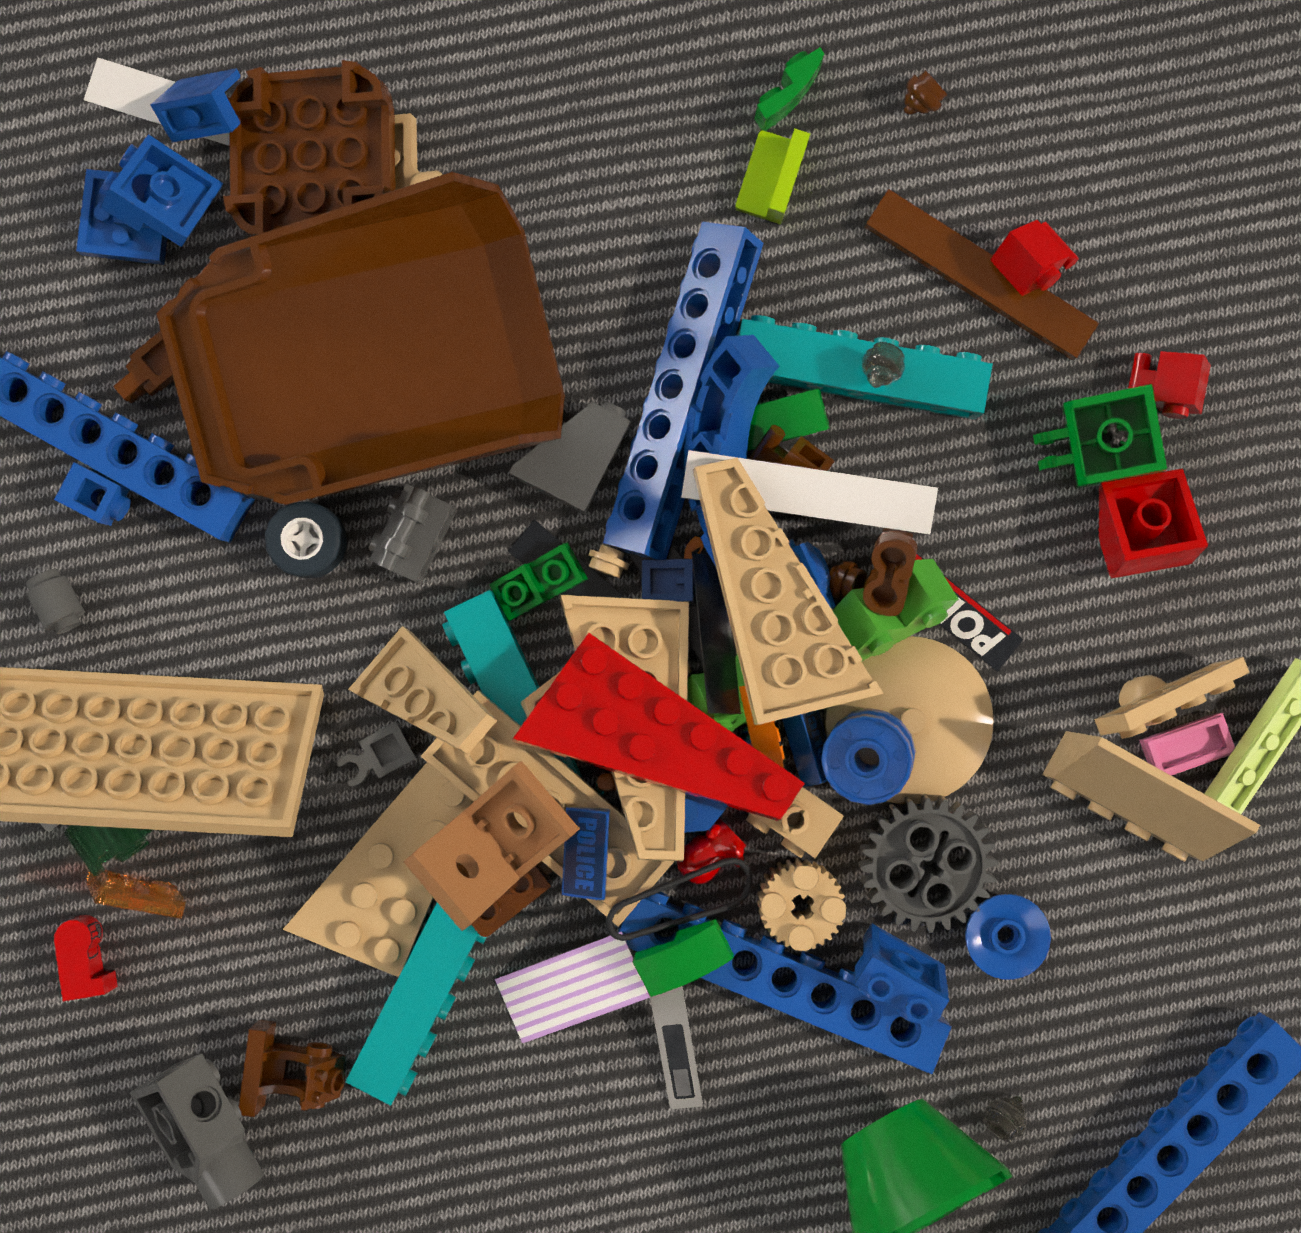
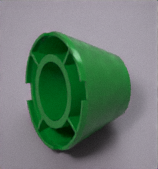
(914, 1170)

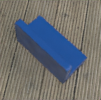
(198, 106)

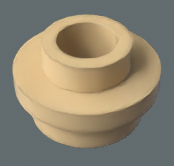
(608, 561)

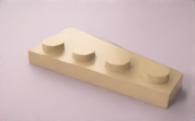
(423, 692)

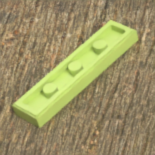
(1260, 744)

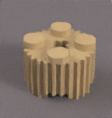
(807, 927)

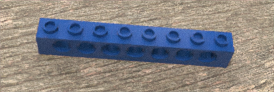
(734, 255)
(217, 517)
(916, 1046)
(1190, 1149)

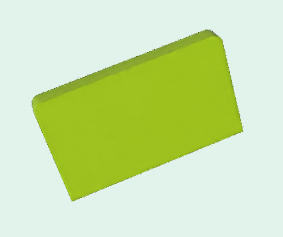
(771, 175)

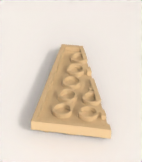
(779, 619)
(656, 640)
(372, 899)

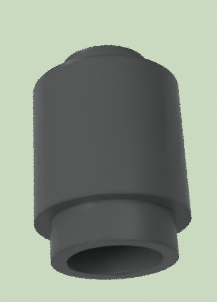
(54, 601)

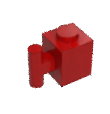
(1033, 257)
(1177, 384)

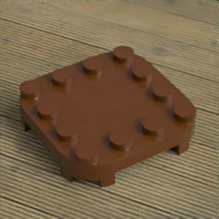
(308, 144)

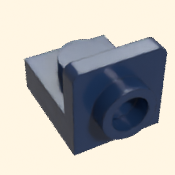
(669, 580)

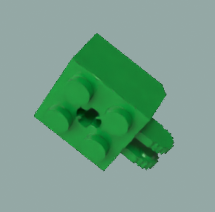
(1086, 420)

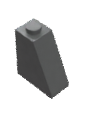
(578, 462)

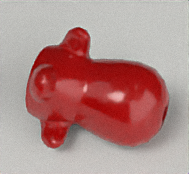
(706, 849)

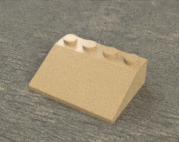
(1144, 798)

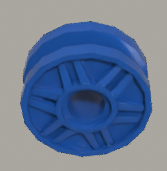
(863, 781)

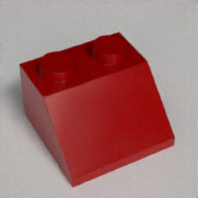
(1149, 523)

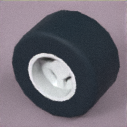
(292, 533)

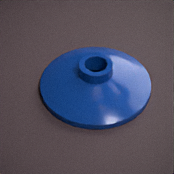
(1024, 948)

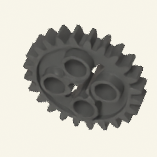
(961, 879)

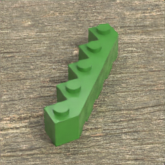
(870, 633)

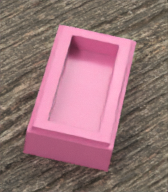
(1189, 744)

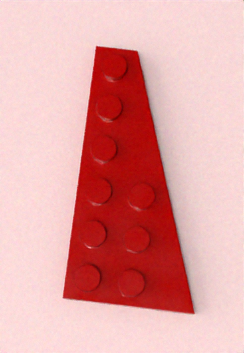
(634, 725)

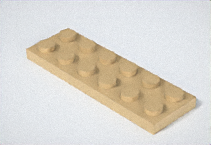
(498, 754)

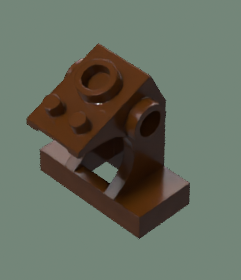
(267, 1067)

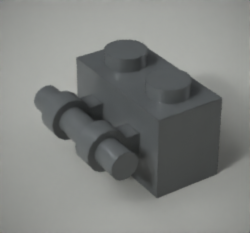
(411, 533)

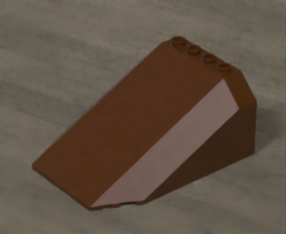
(365, 345)

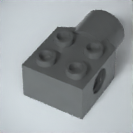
(199, 1129)

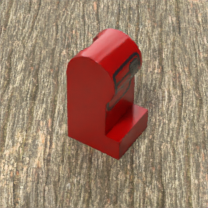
(81, 960)

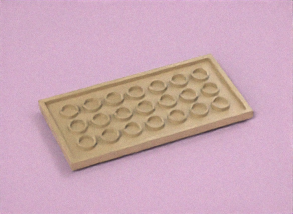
(154, 751)

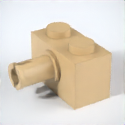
(804, 825)

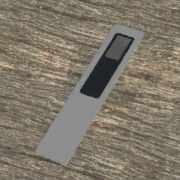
(676, 1049)

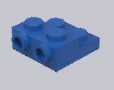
(159, 191)
(901, 977)

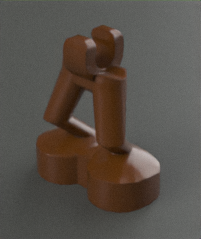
(893, 566)

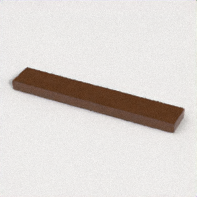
(973, 272)

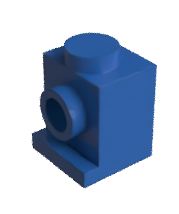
(81, 491)

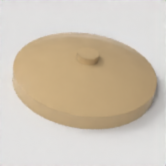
(941, 706)

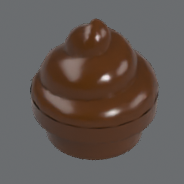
(923, 94)
(845, 578)

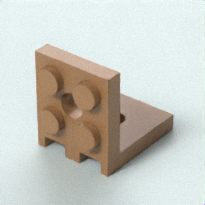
(491, 845)

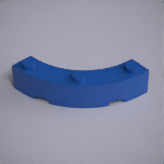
(726, 404)

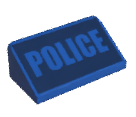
(806, 742)
(586, 854)

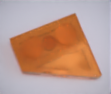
(134, 894)

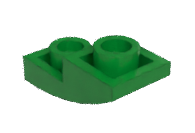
(796, 82)
(795, 414)
(538, 581)
(687, 958)

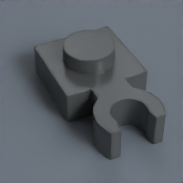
(383, 752)

